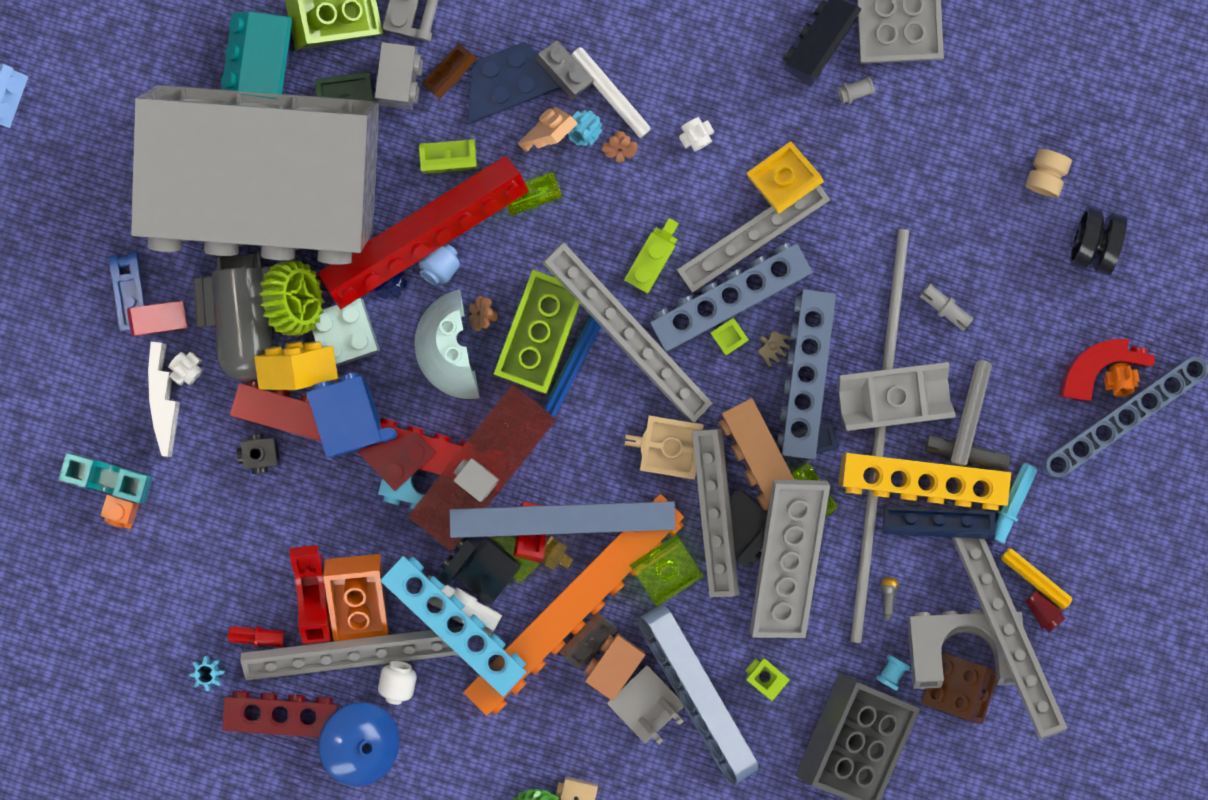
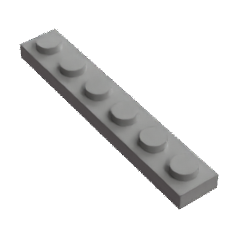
(748, 240)
(715, 513)

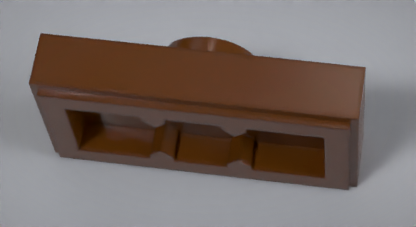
(449, 71)

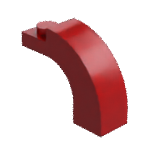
(1083, 369)
(311, 594)

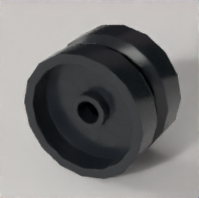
(1098, 240)

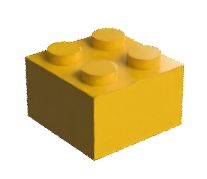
(295, 366)

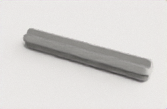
(971, 413)

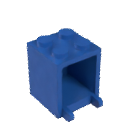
(347, 416)

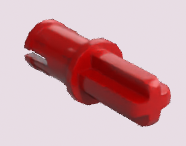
(256, 636)

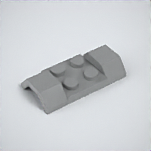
(895, 396)

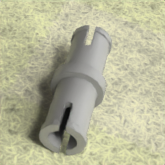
(946, 307)

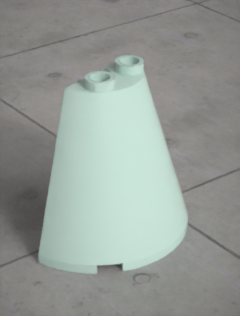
(437, 348)

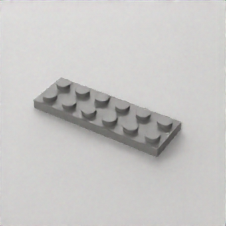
(789, 558)

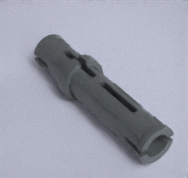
(977, 454)

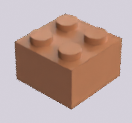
(614, 666)

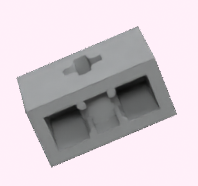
(475, 479)

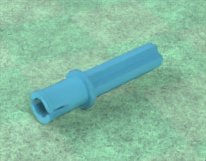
(1017, 495)

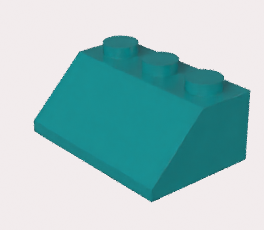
(256, 53)

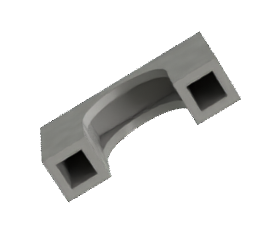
(930, 631)

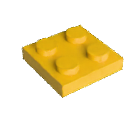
(784, 177)

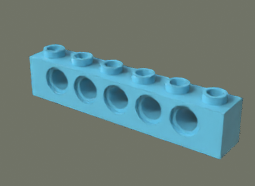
(397, 582)

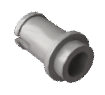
(856, 90)

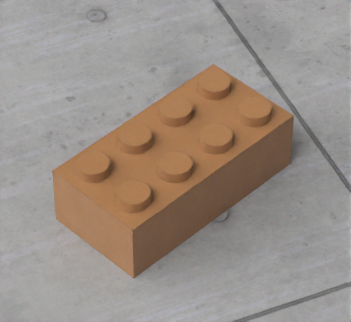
(755, 448)

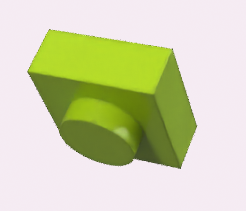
(729, 336)

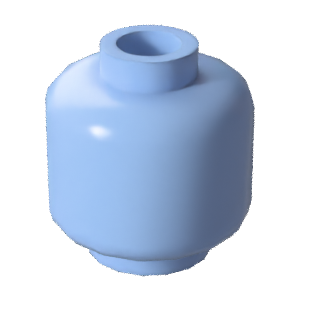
(439, 265)

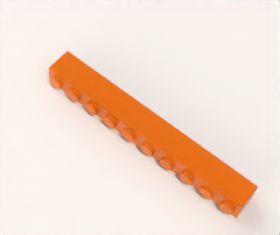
(569, 609)

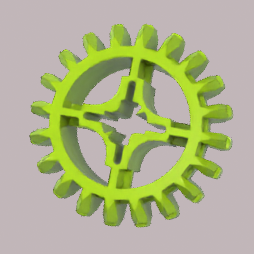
(292, 298)

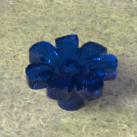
(393, 287)

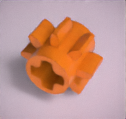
(1121, 379)

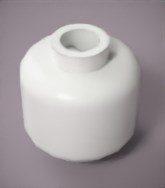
(397, 682)

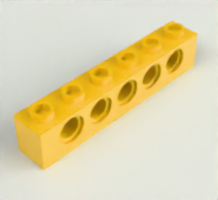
(995, 482)

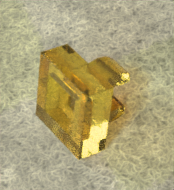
(555, 554)

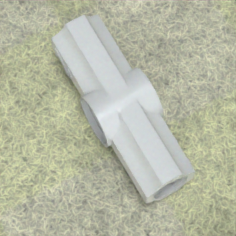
(484, 613)

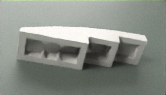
(163, 410)

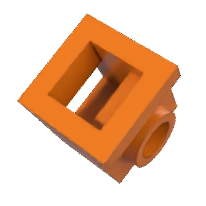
(119, 511)

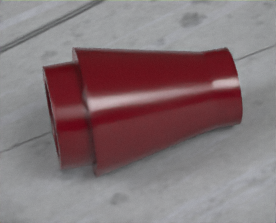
(1045, 612)

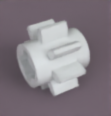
(696, 134)
(185, 368)

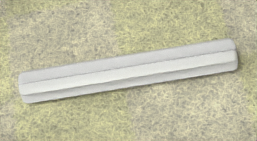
(611, 93)

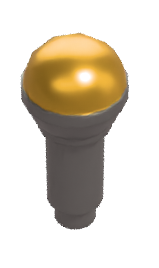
(889, 588)

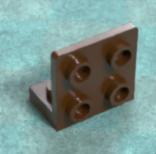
(965, 689)

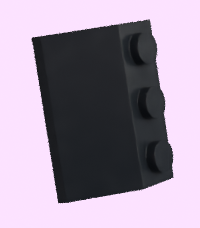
(820, 39)

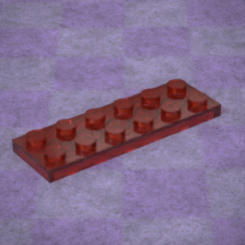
(499, 446)

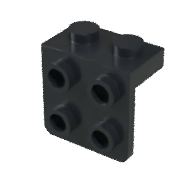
(748, 528)
(480, 566)

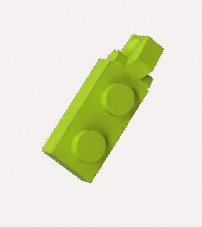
(652, 257)

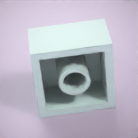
(347, 331)

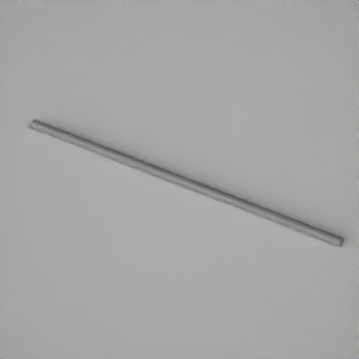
(879, 439)

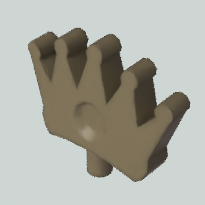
(773, 346)

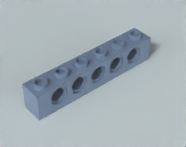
(796, 270)
(822, 305)

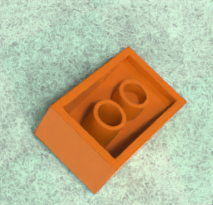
(356, 597)

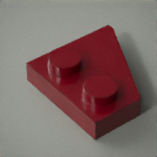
(398, 458)

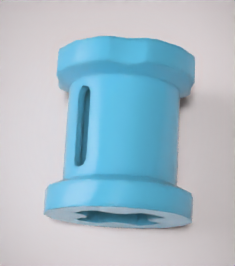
(892, 672)

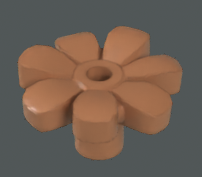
(620, 147)
(481, 313)

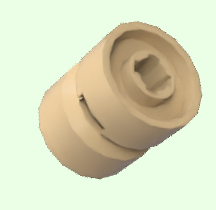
(1048, 173)

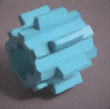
(587, 129)
(214, 673)

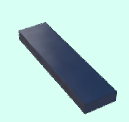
(938, 522)

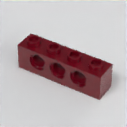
(237, 720)

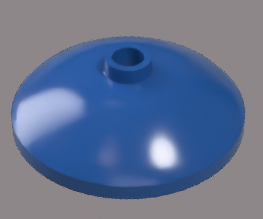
(343, 739)

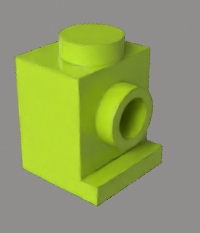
(775, 683)

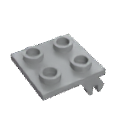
(647, 705)

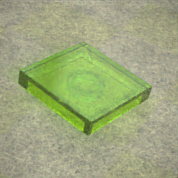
(666, 570)

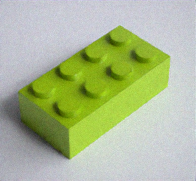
(538, 333)

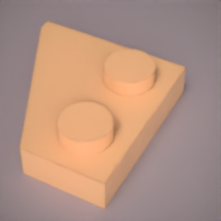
(550, 130)

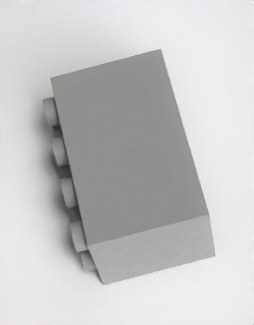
(254, 172)

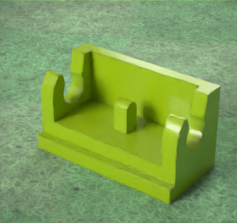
(448, 156)

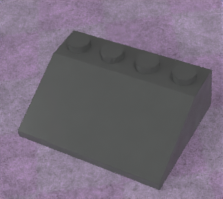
(857, 741)

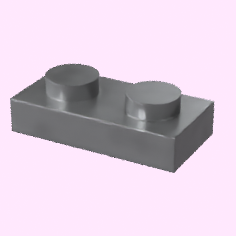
(564, 69)
(588, 641)

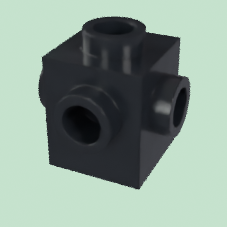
(269, 453)

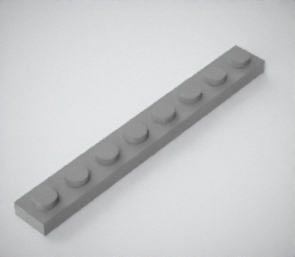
(627, 332)
(1011, 637)
(345, 654)

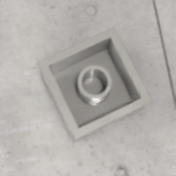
(397, 76)

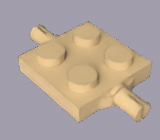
(667, 447)

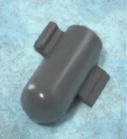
(233, 306)

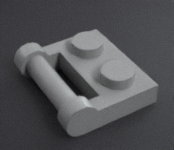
(401, 17)

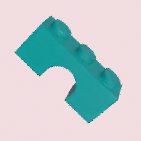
(105, 477)

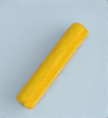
(1036, 578)

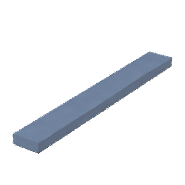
(562, 519)

